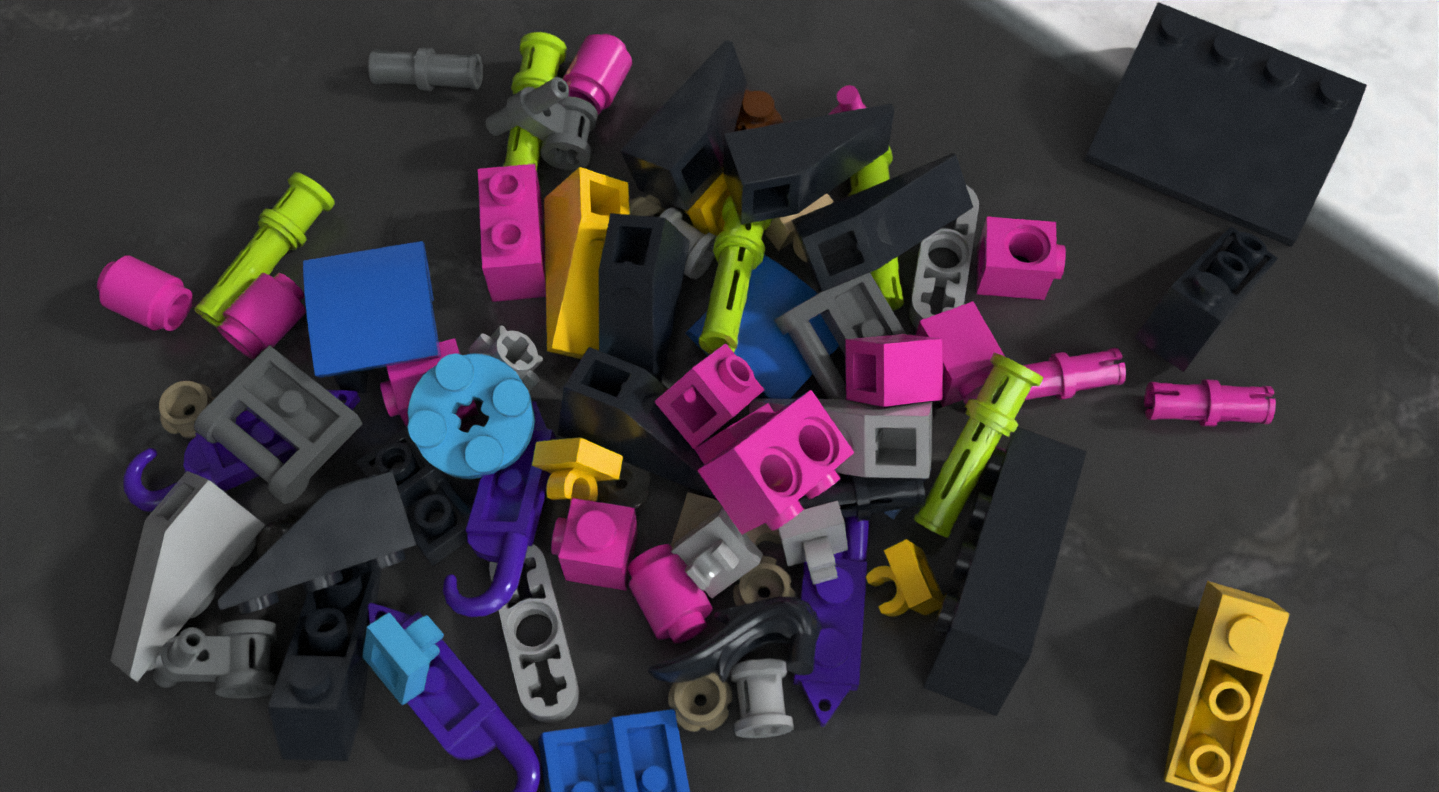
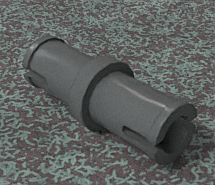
(425, 69)

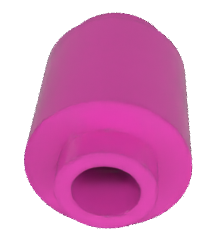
(598, 70)
(144, 294)
(262, 314)
(668, 595)

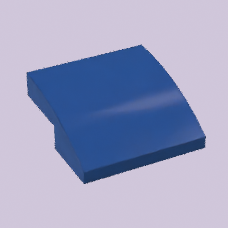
(370, 309)
(770, 354)
(619, 756)

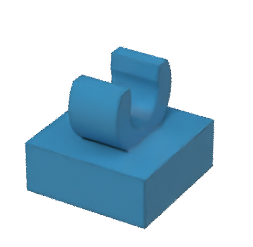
(401, 655)

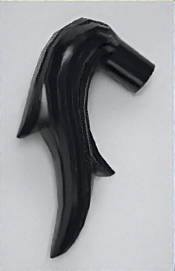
(746, 628)

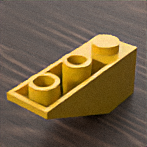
(574, 242)
(1222, 687)

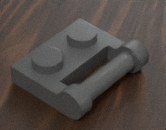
(850, 312)
(291, 407)

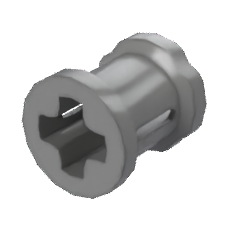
(701, 246)
(761, 698)

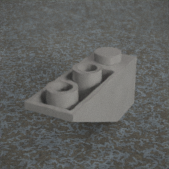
(885, 439)
(178, 563)

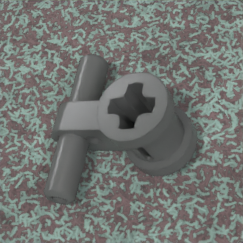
(553, 119)
(233, 659)

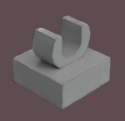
(814, 539)
(717, 553)

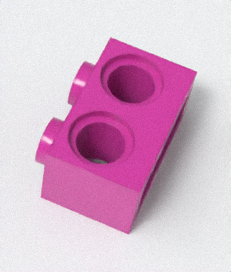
(512, 232)
(778, 464)

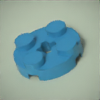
(458, 382)

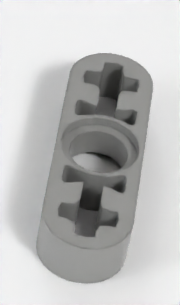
(953, 279)
(561, 669)

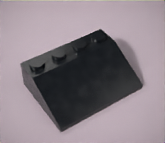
(1226, 124)

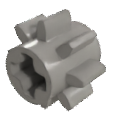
(514, 350)

